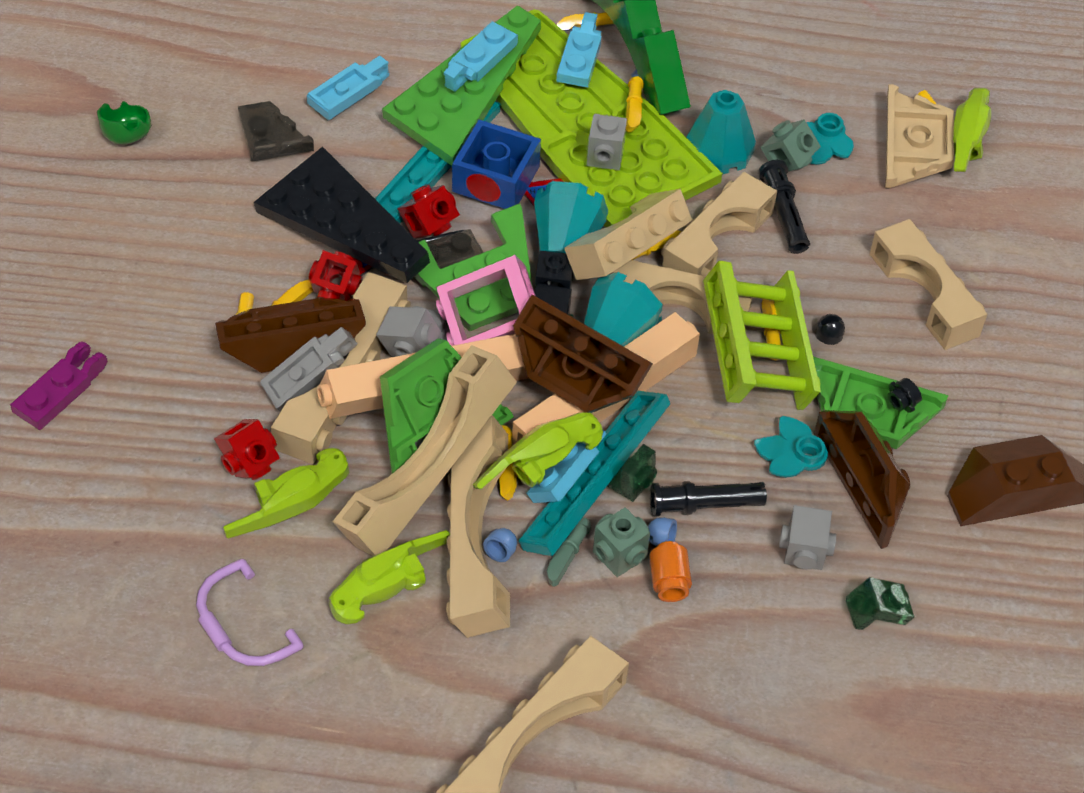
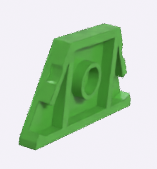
(858, 390)

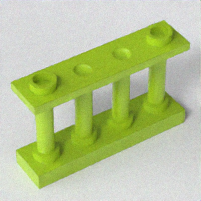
(735, 349)

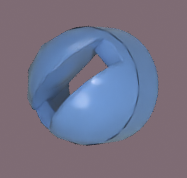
(662, 530)
(500, 544)

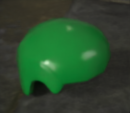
(125, 123)

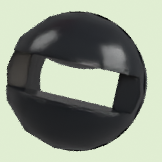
(830, 329)

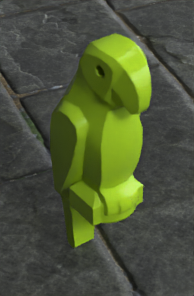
(970, 126)
(545, 448)
(293, 492)
(382, 577)

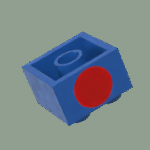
(496, 165)

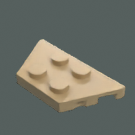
(916, 138)

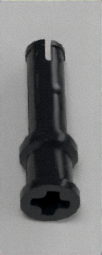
(785, 205)
(691, 497)

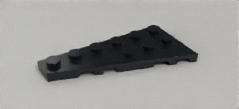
(339, 212)

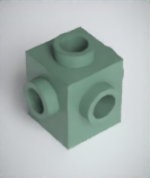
(792, 144)
(621, 541)

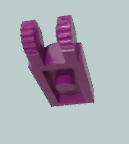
(59, 386)

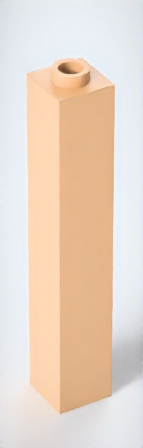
(665, 345)
(358, 386)

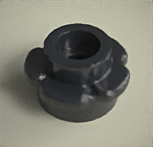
(904, 395)

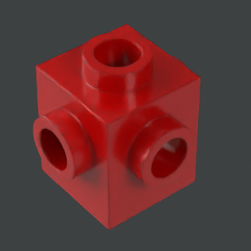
(429, 211)
(331, 267)
(247, 449)

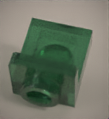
(635, 474)
(879, 601)

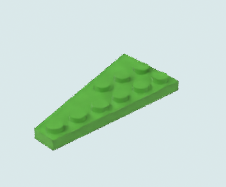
(446, 118)

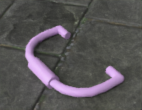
(219, 636)

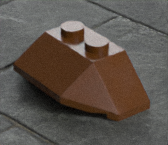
(273, 333)
(575, 358)
(865, 469)
(1015, 480)

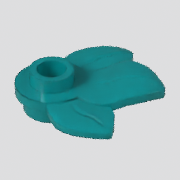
(831, 135)
(789, 449)

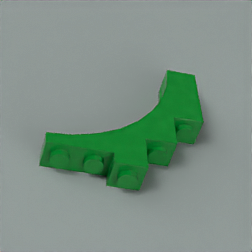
(652, 52)

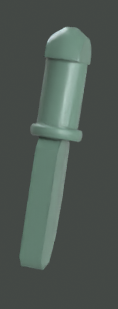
(567, 551)

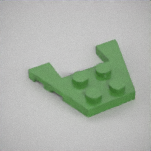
(496, 299)
(414, 396)

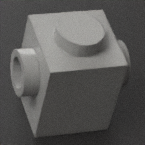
(606, 141)
(407, 330)
(808, 538)

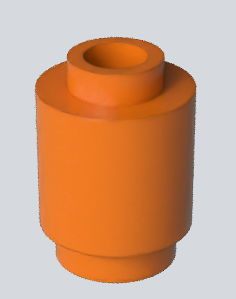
(670, 571)

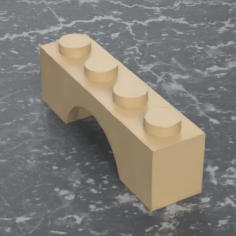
(740, 206)
(612, 247)
(907, 254)
(675, 287)

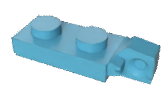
(580, 53)
(479, 55)
(348, 87)
(563, 475)

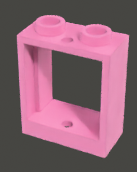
(520, 285)

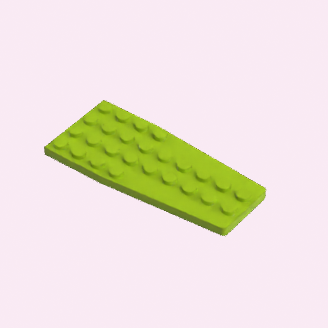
(562, 114)

